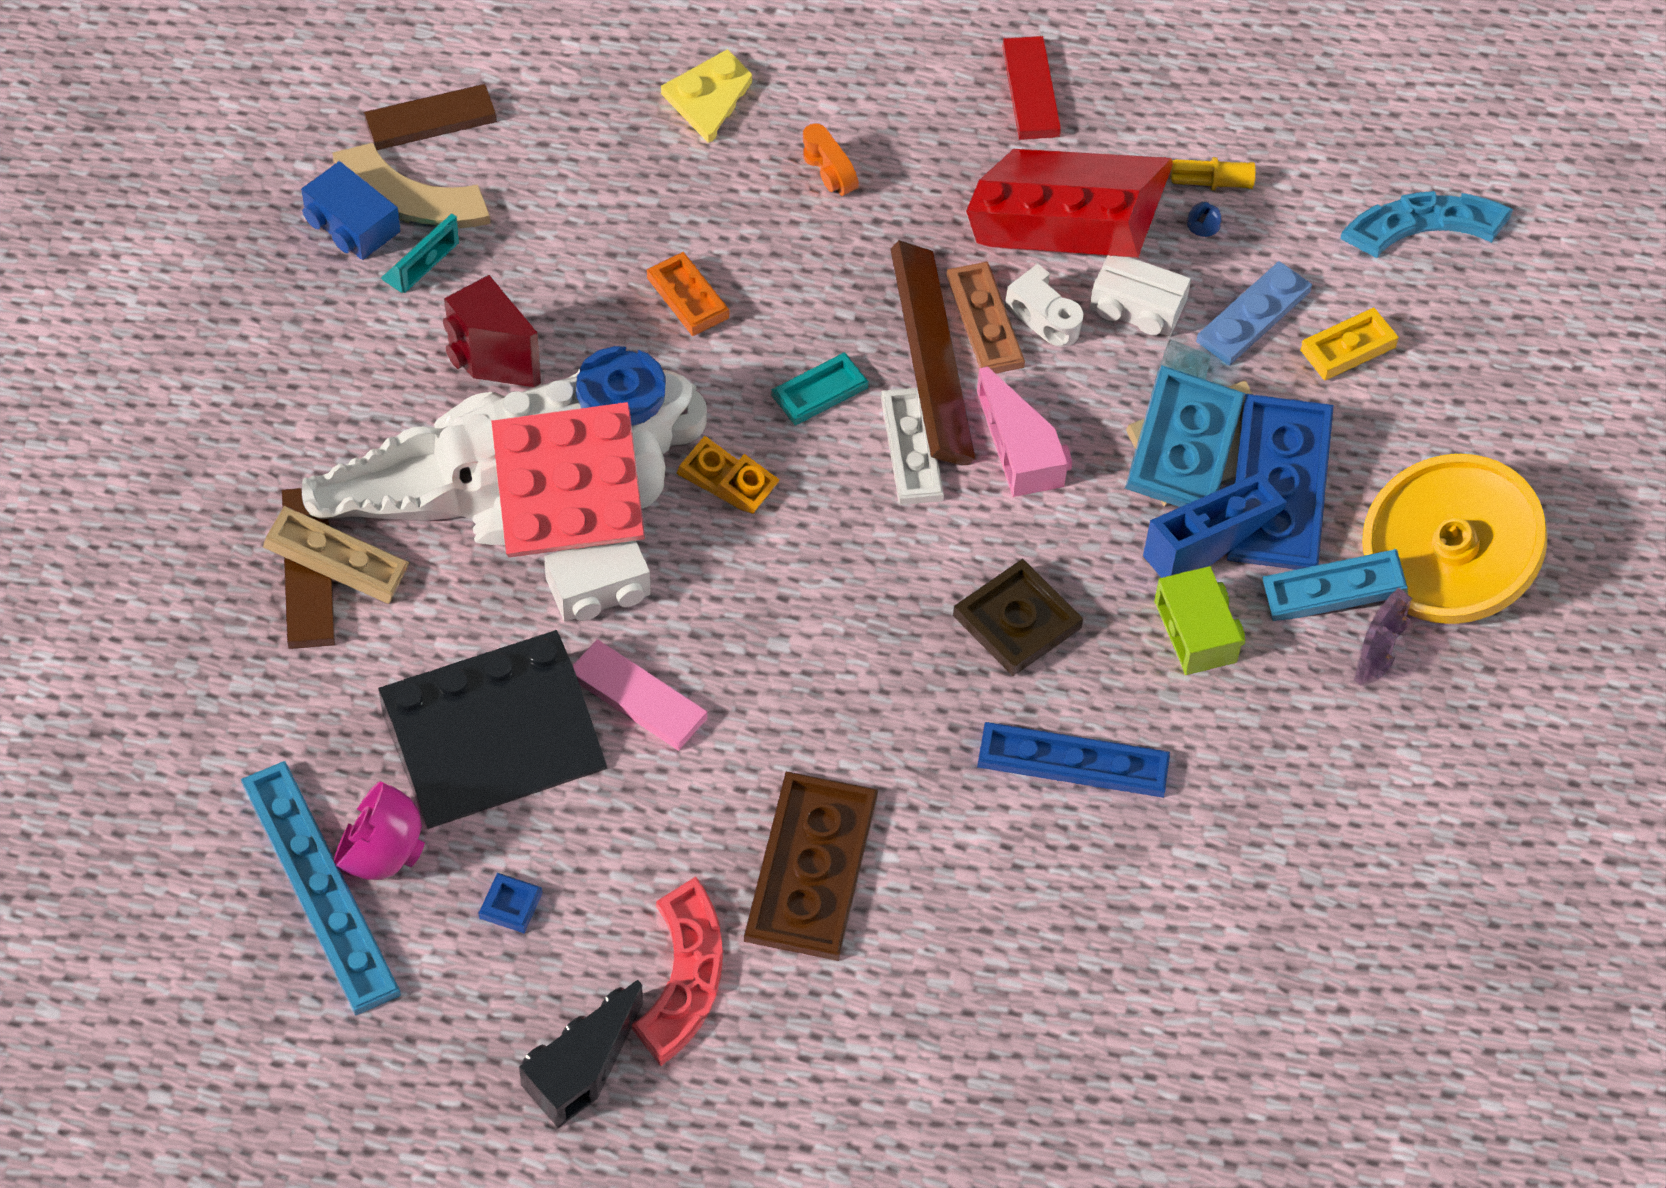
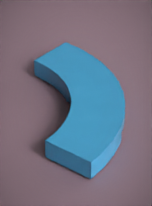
(1425, 212)

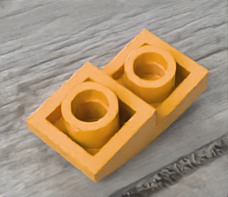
(732, 480)

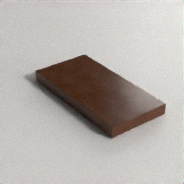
(811, 866)

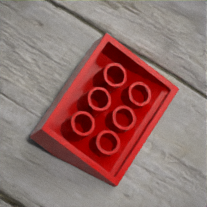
(1068, 202)

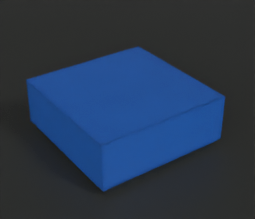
(510, 903)

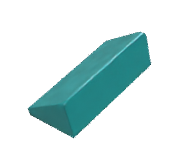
(424, 255)

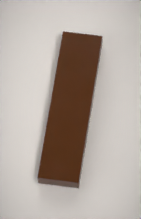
(307, 594)

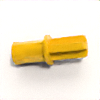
(1213, 173)

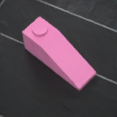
(1023, 438)

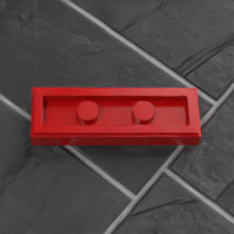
(1031, 88)

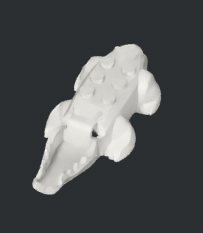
(421, 467)

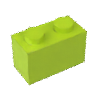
(1199, 620)

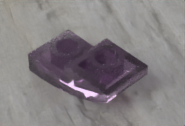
(1381, 637)

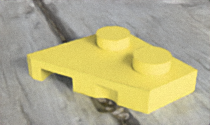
(709, 92)

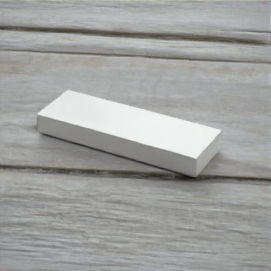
(913, 467)

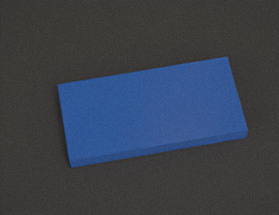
(1291, 450)

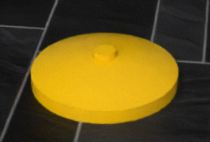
(1463, 535)

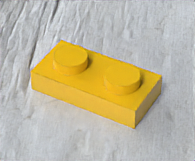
(1349, 343)

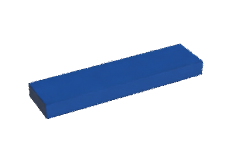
(1074, 759)

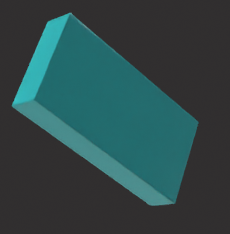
(819, 388)

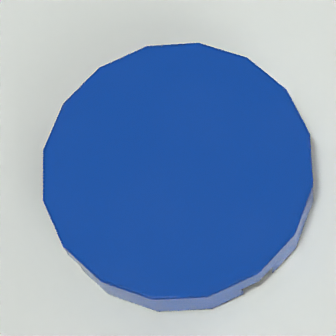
(622, 377)

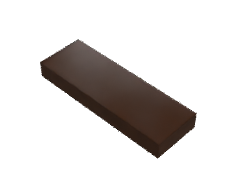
(430, 117)

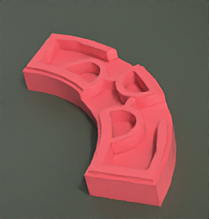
(694, 975)

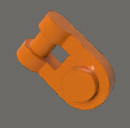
(825, 152)

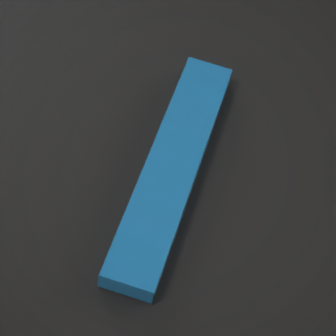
(321, 888)

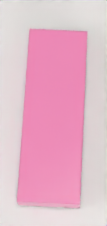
(638, 694)

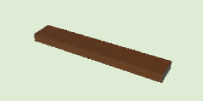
(932, 354)

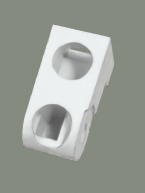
(1043, 309)

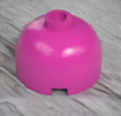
(382, 835)

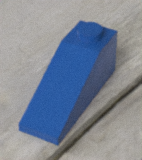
(1210, 526)

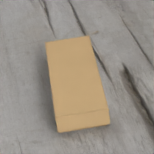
(336, 554)

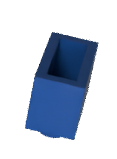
(350, 211)

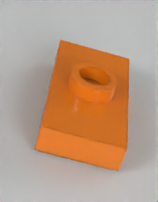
(688, 293)

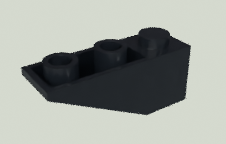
(576, 1065)

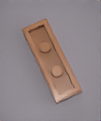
(985, 317)

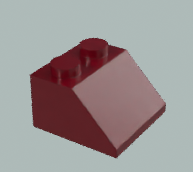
(491, 335)

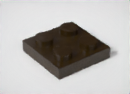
(1017, 617)

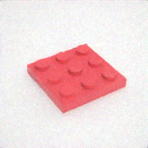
(568, 480)

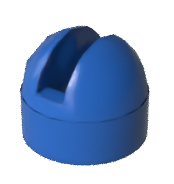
(1210, 222)

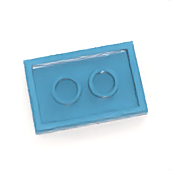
(1184, 438)

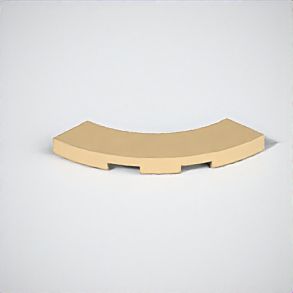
(415, 200)

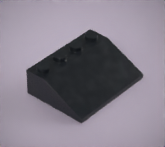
(491, 728)

